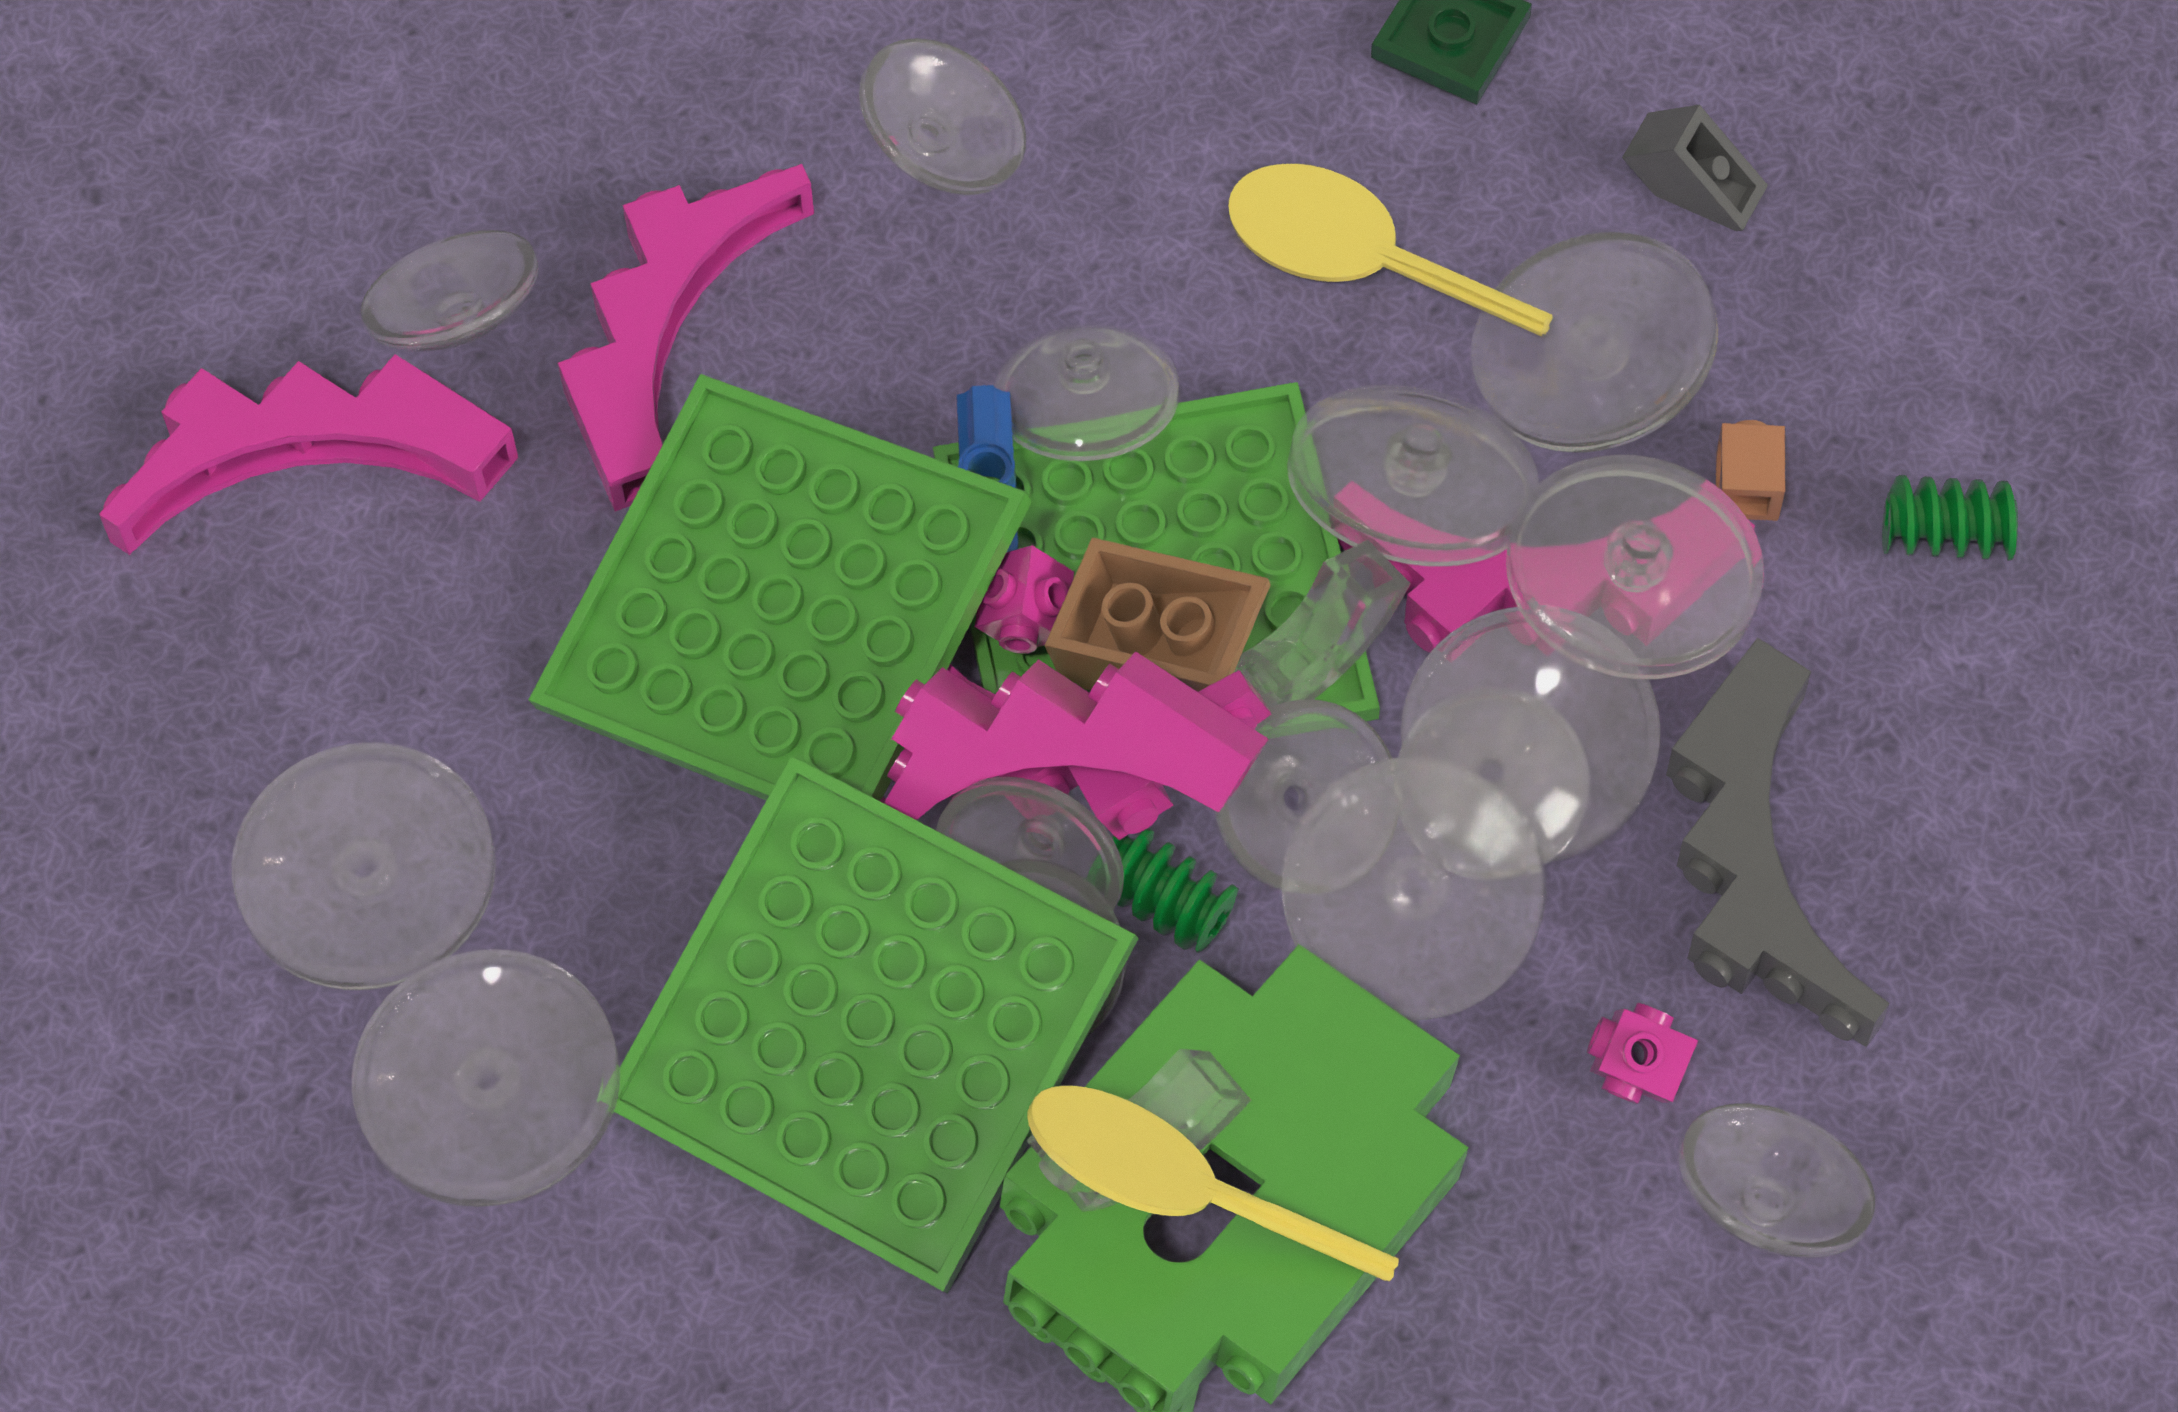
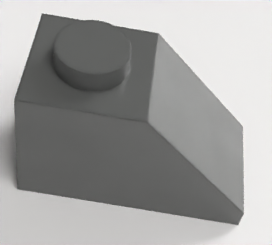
(1695, 166)

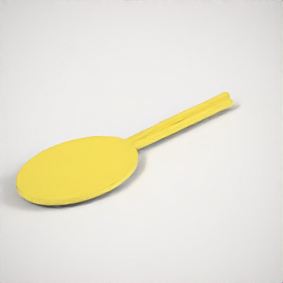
(1340, 231)
(1158, 1170)

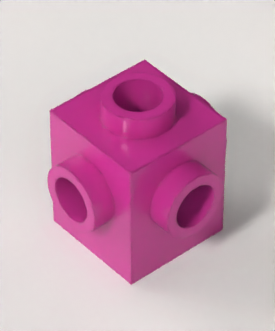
(1024, 599)
(1664, 1058)

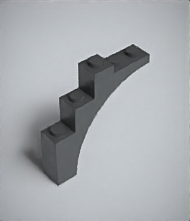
(1732, 852)

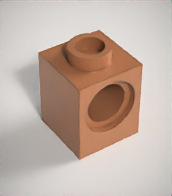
(1752, 467)

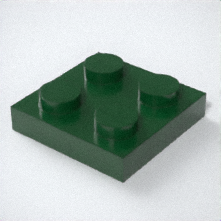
(1451, 41)

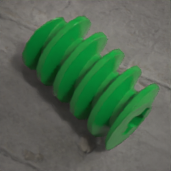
(1950, 516)
(1171, 894)

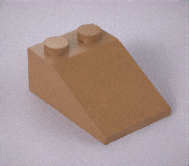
(1162, 606)

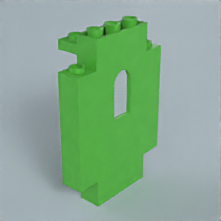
(1327, 1134)

